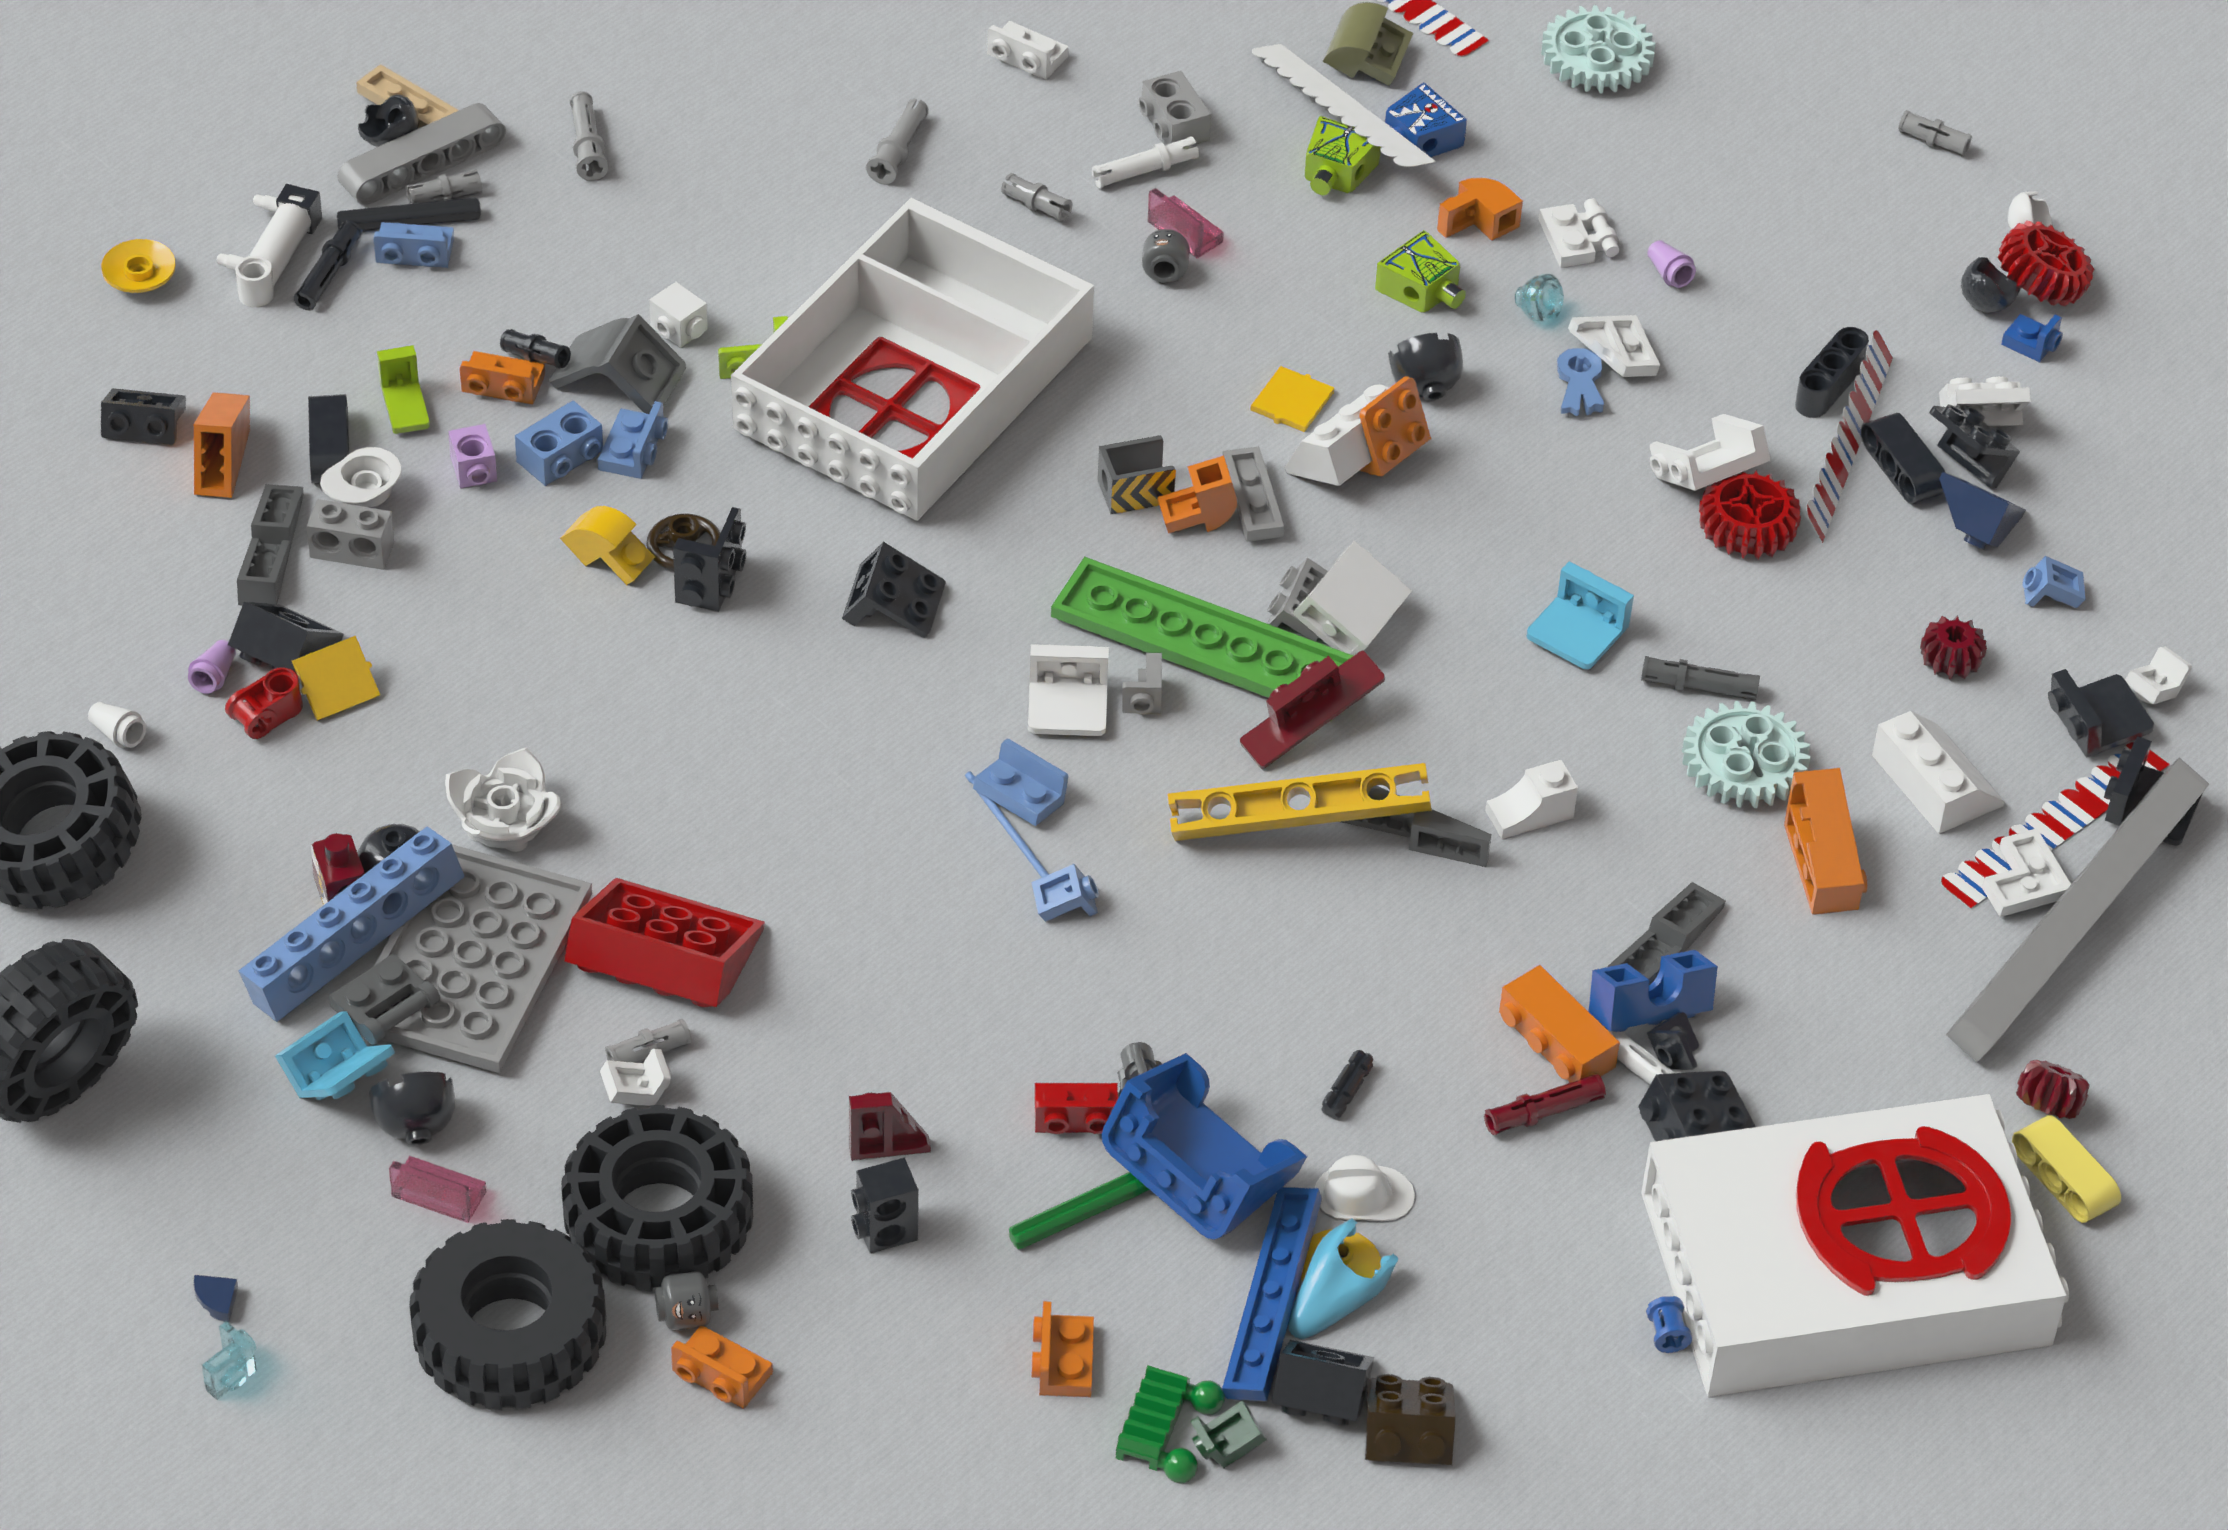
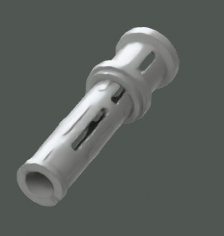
(588, 145)
(893, 149)

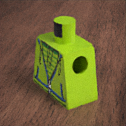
(1338, 157)
(1420, 275)

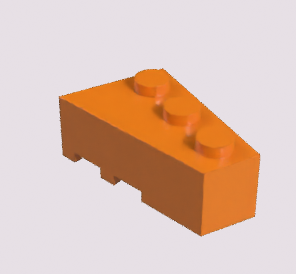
(1824, 841)

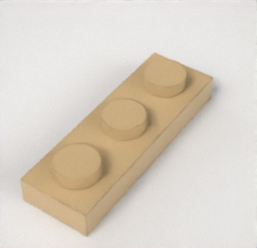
(383, 83)

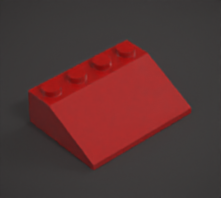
(662, 942)

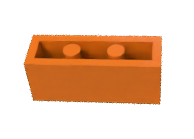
(1558, 1026)

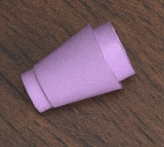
(1673, 265)
(211, 667)

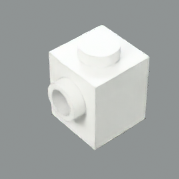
(678, 314)

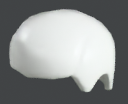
(2026, 208)

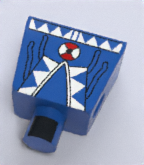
(1427, 121)

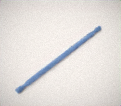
(1010, 830)

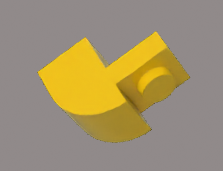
(608, 535)

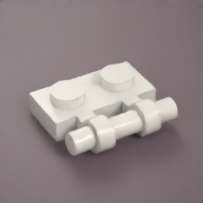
(1568, 234)

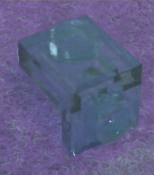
(232, 1364)

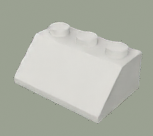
(1335, 447)
(1933, 772)

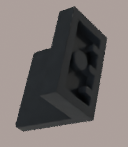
(896, 588)

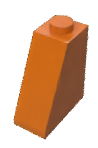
(220, 443)

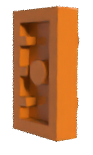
(502, 377)
(1065, 1353)
(720, 1366)

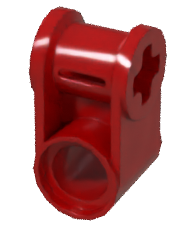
(267, 703)

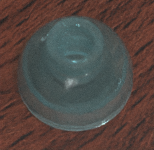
(1541, 298)

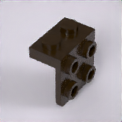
(1410, 1420)

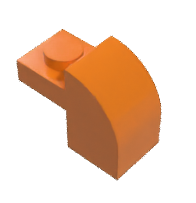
(1483, 204)
(1207, 501)

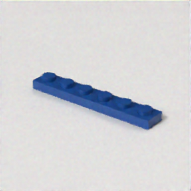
(1272, 1294)

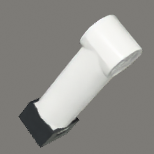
(296, 214)

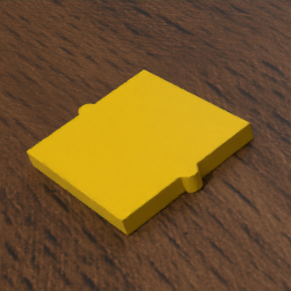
(1292, 399)
(336, 678)

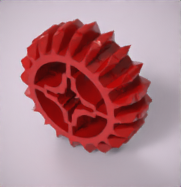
(2045, 263)
(1750, 514)

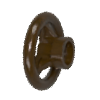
(680, 526)

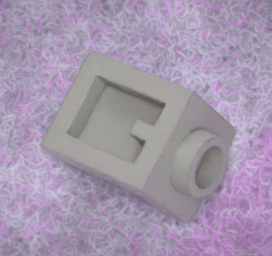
(1146, 694)

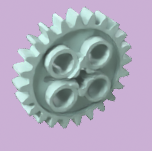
(1598, 49)
(1744, 753)

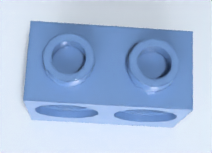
(559, 443)

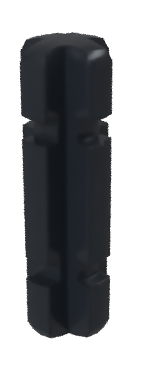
(1347, 1084)

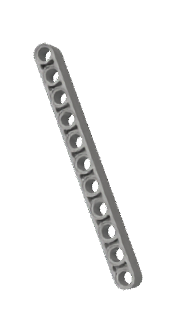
(2077, 910)

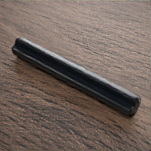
(413, 213)

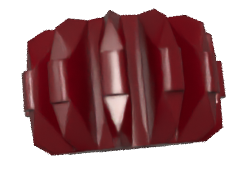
(1953, 647)
(2052, 1089)

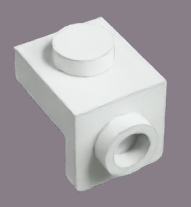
(2161, 678)
(637, 1081)

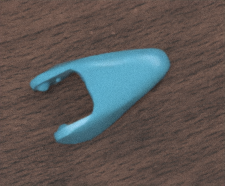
(1332, 1288)

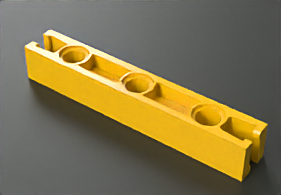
(1267, 806)

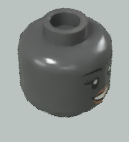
(1165, 255)
(685, 1301)

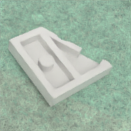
(1617, 342)

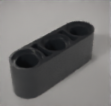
(1831, 372)
(327, 433)
(1903, 457)

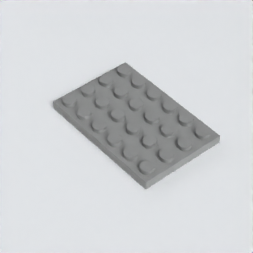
(487, 954)

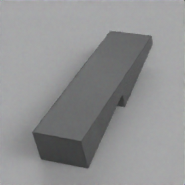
(270, 544)
(1432, 833)
(1672, 930)

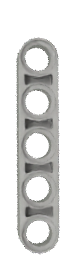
(421, 153)

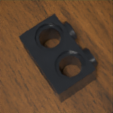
(885, 1205)

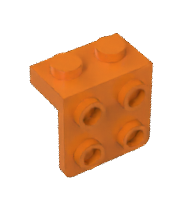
(1394, 426)

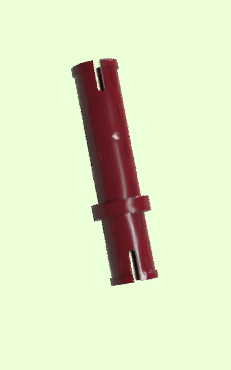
(1529, 1109)

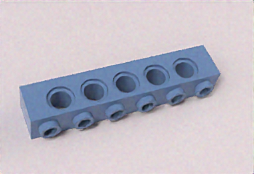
(351, 923)

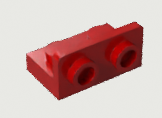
(1073, 1107)

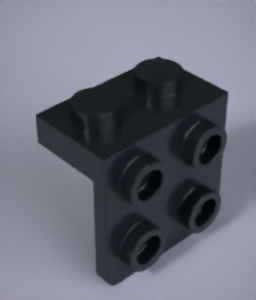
(1974, 444)
(707, 572)
(2099, 712)
(2134, 784)
(1693, 1105)

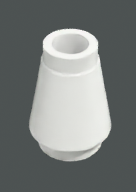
(120, 725)

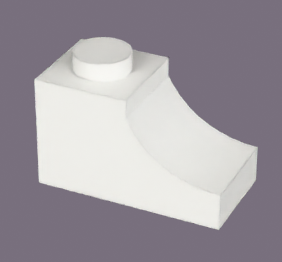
(1538, 800)

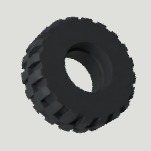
(86, 844)
(59, 1026)
(654, 1149)
(519, 1363)

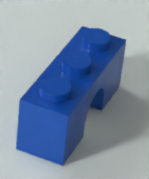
(1625, 999)

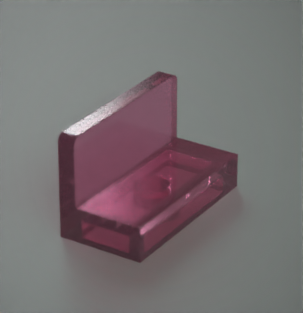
(1178, 216)
(436, 1188)

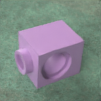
(472, 456)

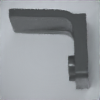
(630, 356)

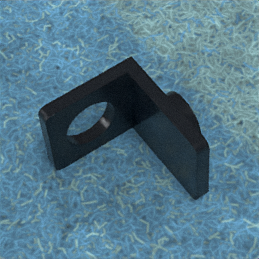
(1675, 1047)

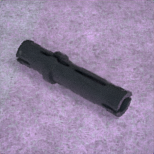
(334, 254)

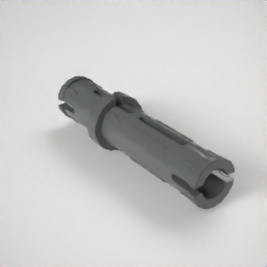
(1698, 677)

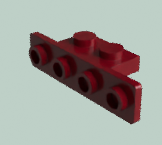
(1309, 704)

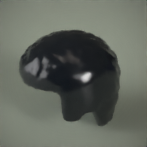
(388, 120)
(1987, 287)

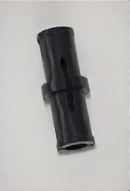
(535, 348)

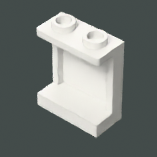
(1736, 449)
(1352, 601)

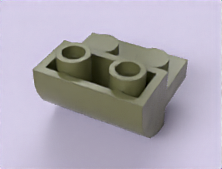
(1368, 43)

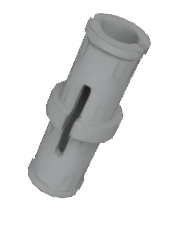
(1935, 133)
(445, 188)
(1036, 197)
(673, 1035)

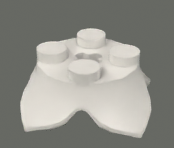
(506, 804)

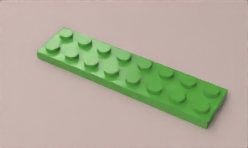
(1186, 629)

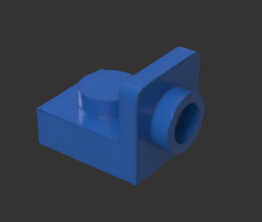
(2033, 337)

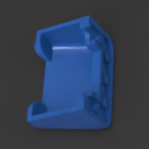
(1190, 1153)

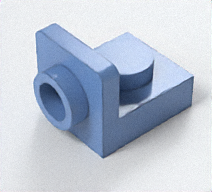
(2056, 581)
(1065, 892)

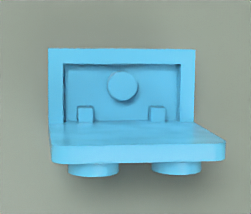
(1583, 617)
(331, 1059)

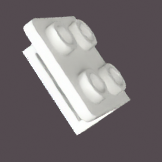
(1068, 690)

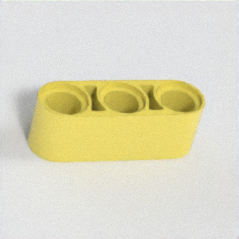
(2066, 1169)

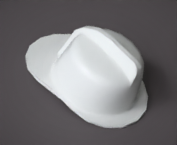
(362, 477)
(1364, 1191)

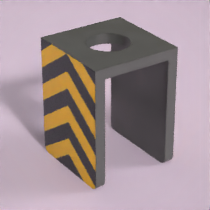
(1133, 474)

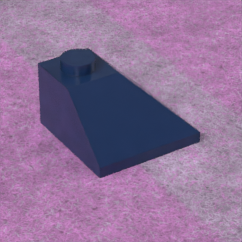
(1979, 512)

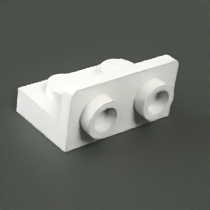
(1026, 49)

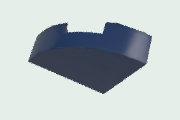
(216, 1295)

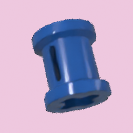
(1669, 1324)

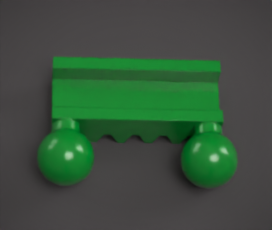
(1155, 1416)

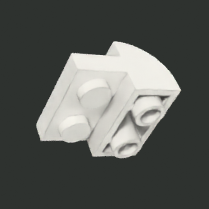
(1996, 399)

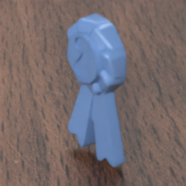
(1580, 369)

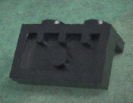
(141, 416)

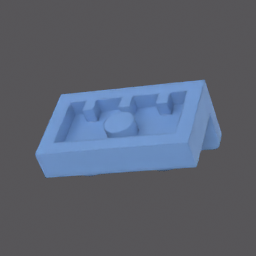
(413, 244)
(633, 441)
(1023, 783)

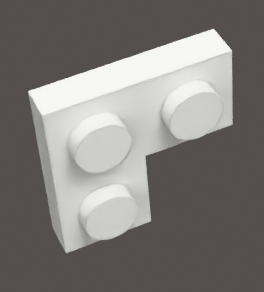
(2034, 875)

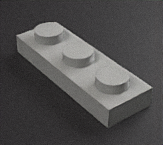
(1254, 494)

